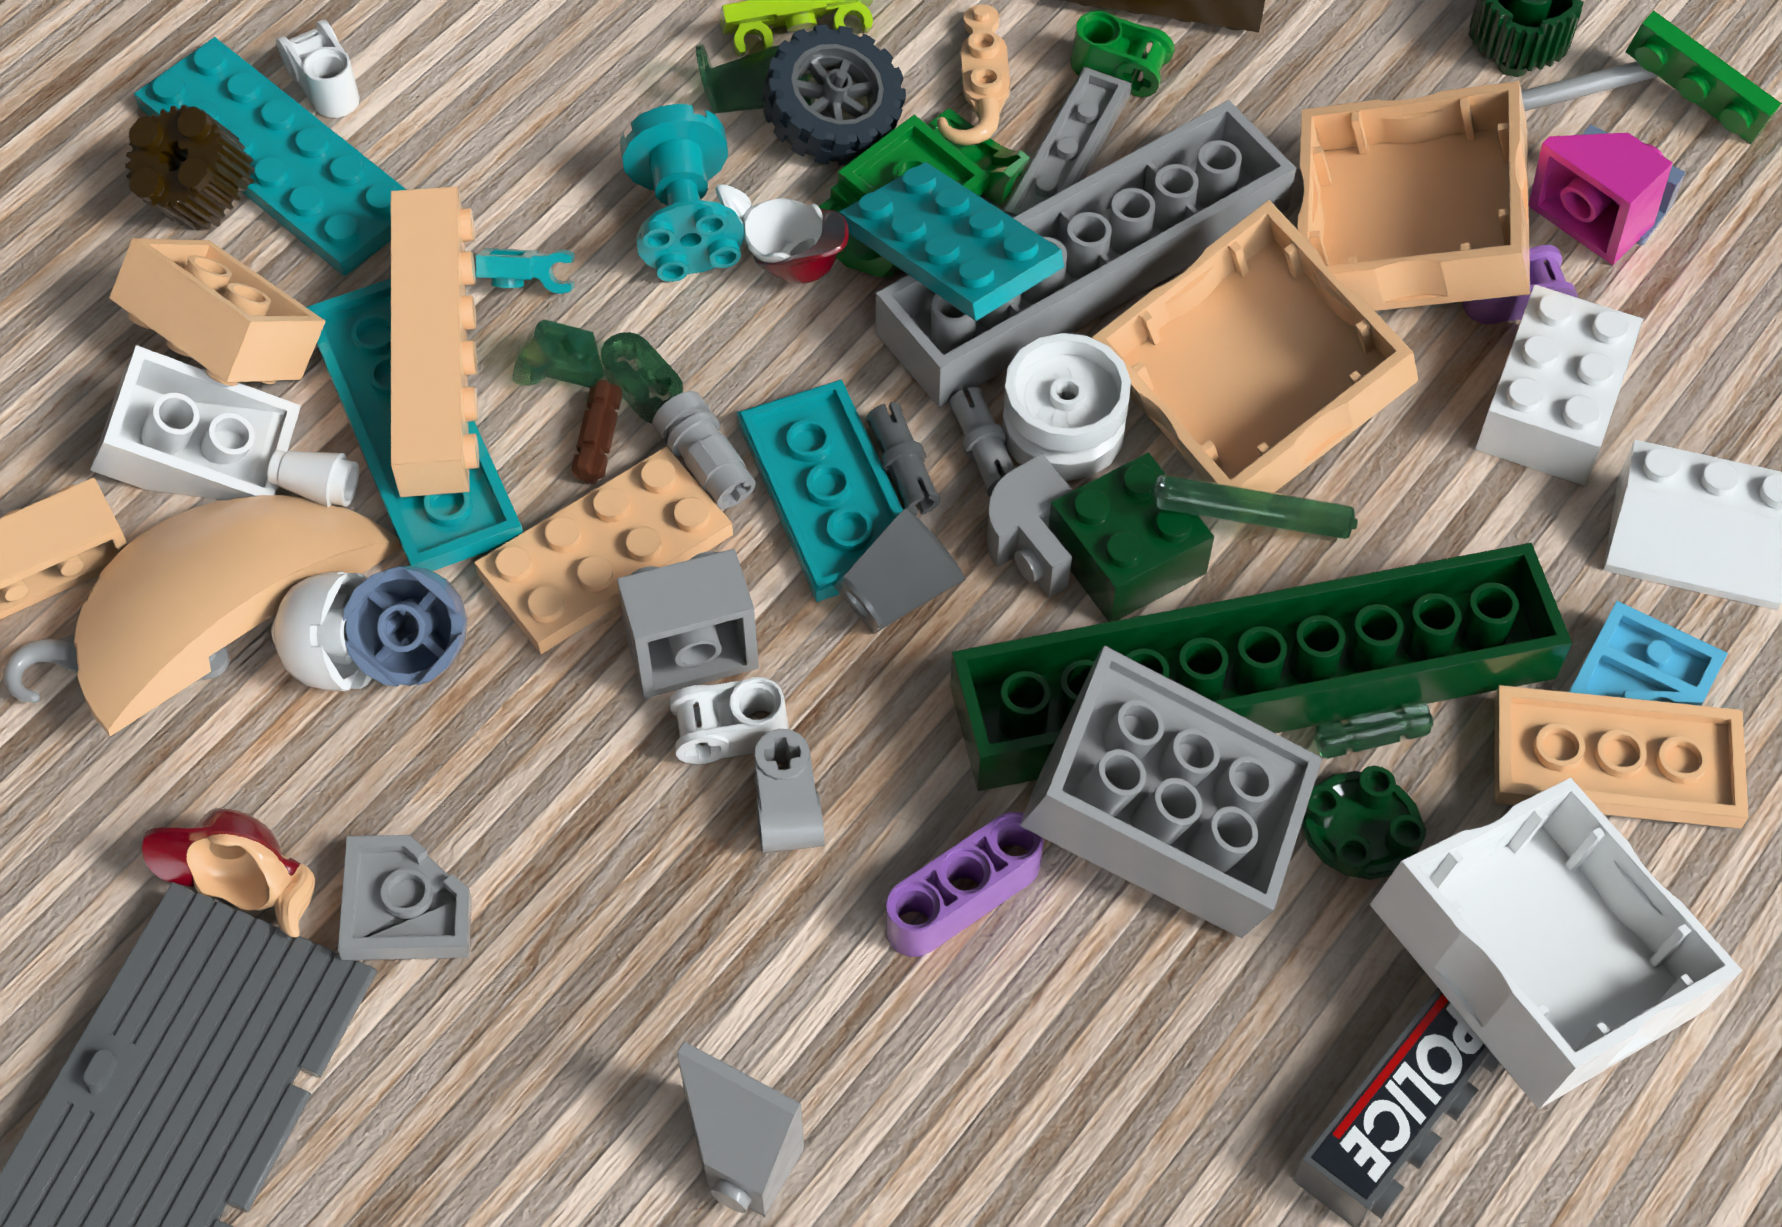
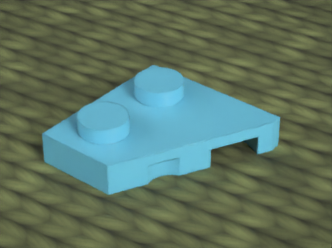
(1648, 661)

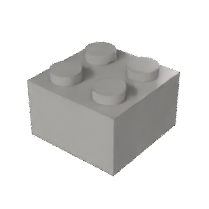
(689, 622)

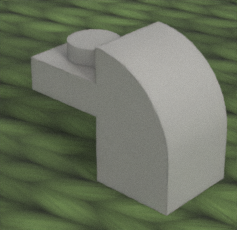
(1021, 521)

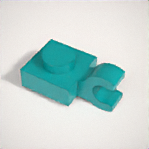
(512, 266)

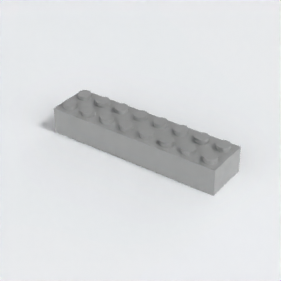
(1116, 240)

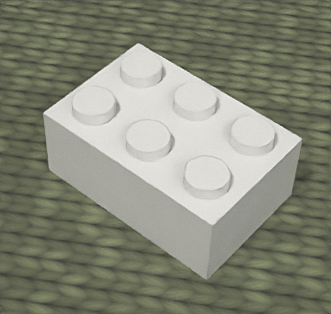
(1559, 385)

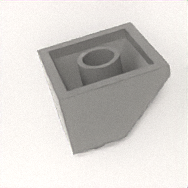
(742, 1131)

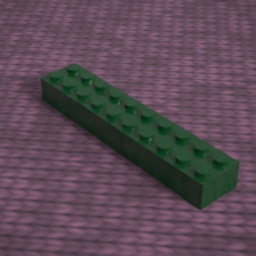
(1280, 654)

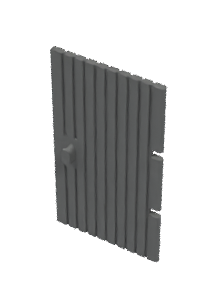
(184, 1074)

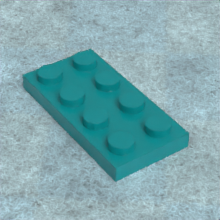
(952, 240)

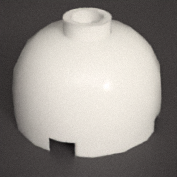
(313, 635)

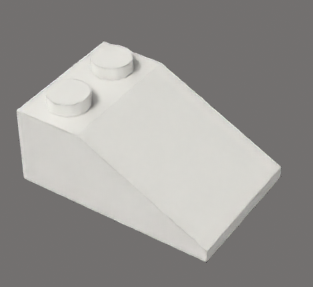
(190, 433)

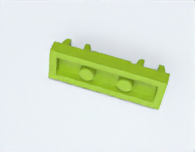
(756, 16)

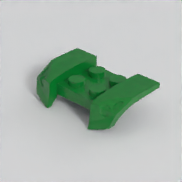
(980, 168)

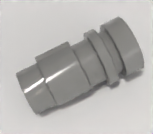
(695, 435)

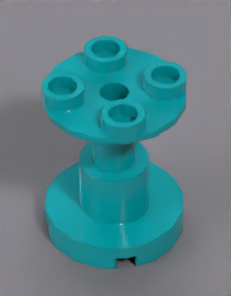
(676, 158)

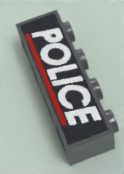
(1396, 1114)

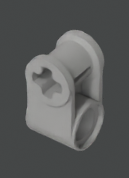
(786, 799)

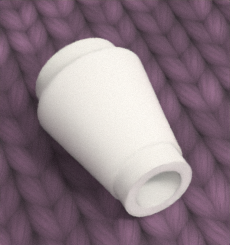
(315, 475)

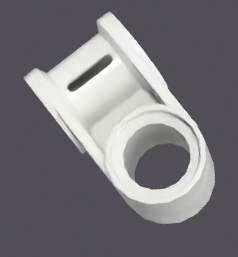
(321, 70)
(724, 718)

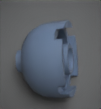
(405, 625)

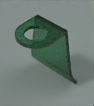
(738, 82)

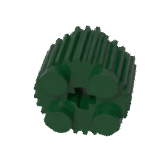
(1524, 32)

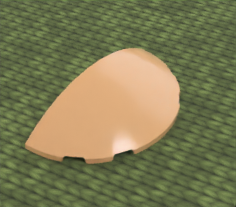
(200, 587)

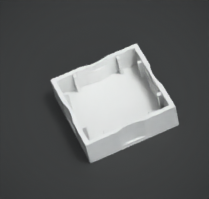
(1553, 940)

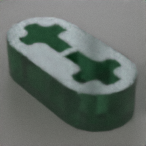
(651, 371)

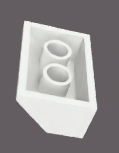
(1698, 524)

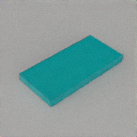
(821, 479)

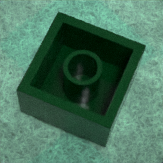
(1125, 546)

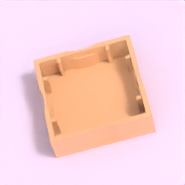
(1420, 195)
(1258, 356)

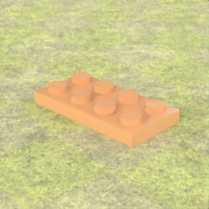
(569, 564)
(1623, 754)

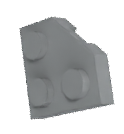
(400, 903)

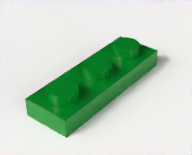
(1702, 77)

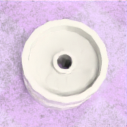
(1067, 402)

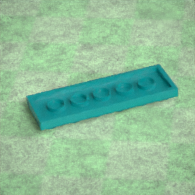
(302, 168)
(429, 527)

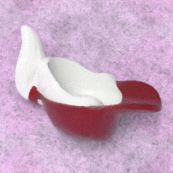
(788, 236)

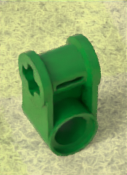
(1120, 50)

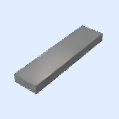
(1072, 139)

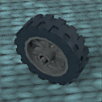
(821, 127)

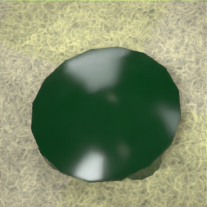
(1363, 823)

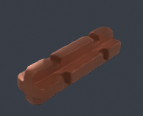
(597, 432)

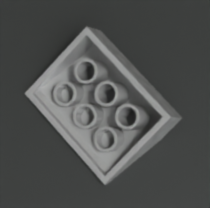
(1174, 794)

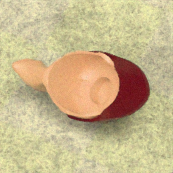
(233, 860)

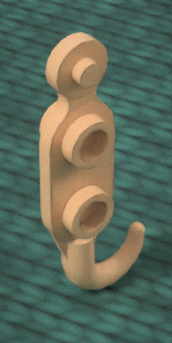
(983, 76)

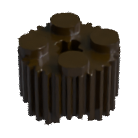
(187, 166)

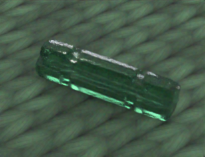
(1373, 729)

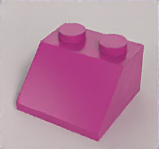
(1600, 189)

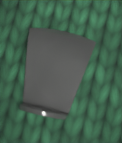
(898, 573)

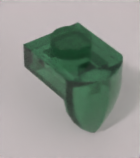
(559, 354)

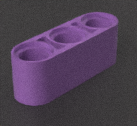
(953, 909)

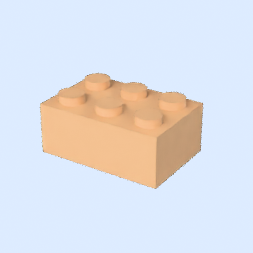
(216, 311)

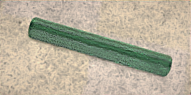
(1253, 507)

